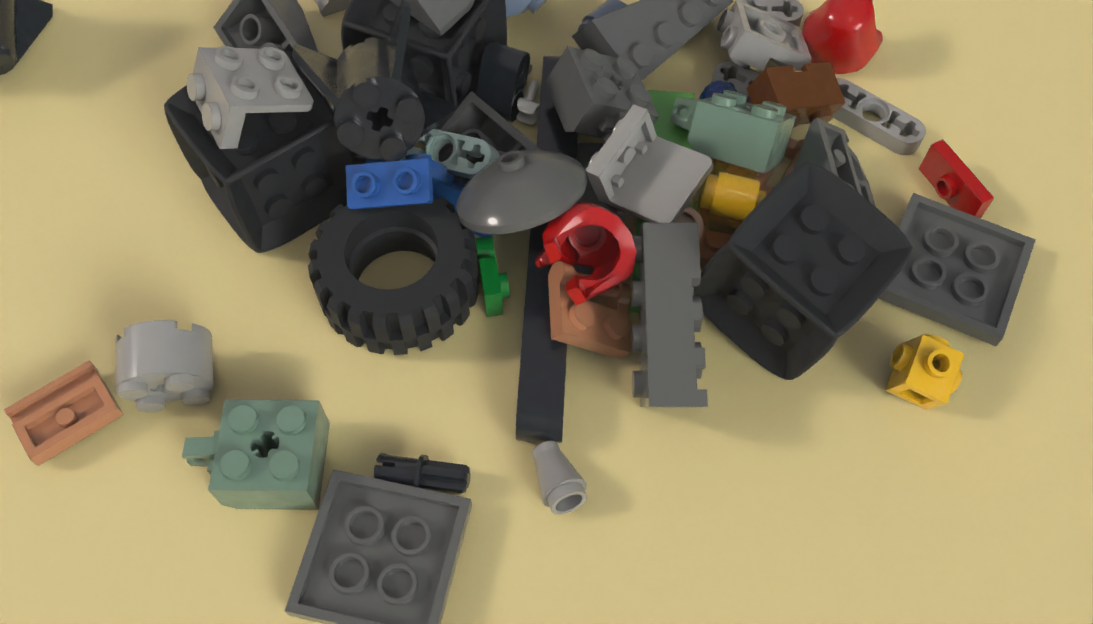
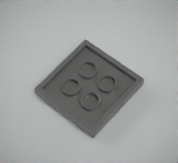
(959, 269)
(379, 554)

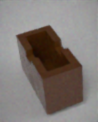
(806, 93)

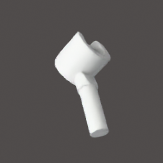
(528, 109)

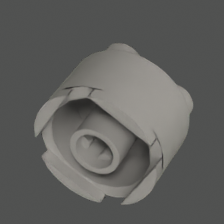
(163, 364)

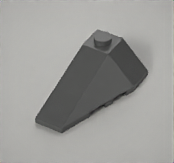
(266, 25)
(481, 121)

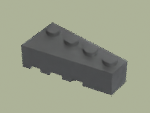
(668, 316)

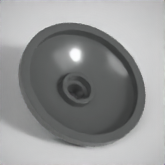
(521, 191)

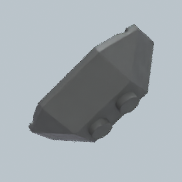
(828, 147)

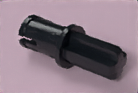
(423, 473)

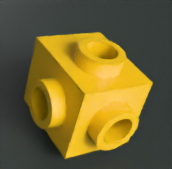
(925, 371)

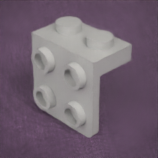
(243, 81)
(646, 172)

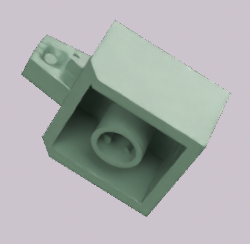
(736, 130)
(265, 454)

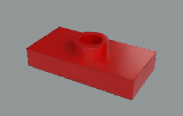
(955, 180)

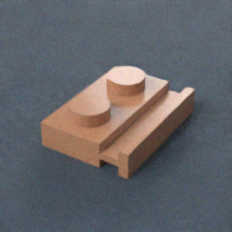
(63, 413)

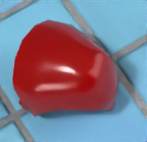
(842, 34)
(593, 239)

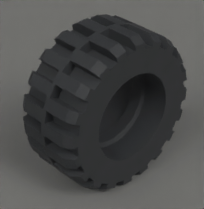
(402, 315)

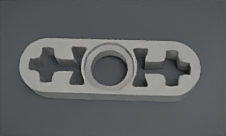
(876, 130)

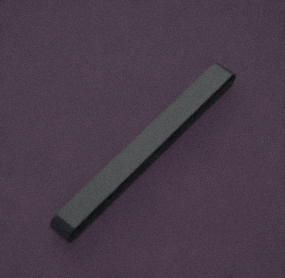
(542, 359)

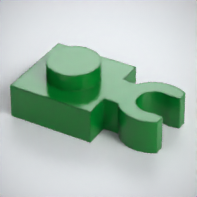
(494, 284)

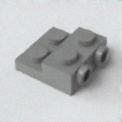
(757, 36)

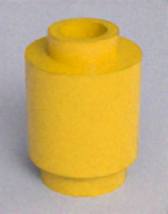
(730, 195)

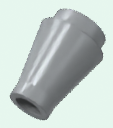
(559, 481)

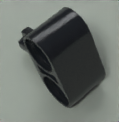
(503, 78)

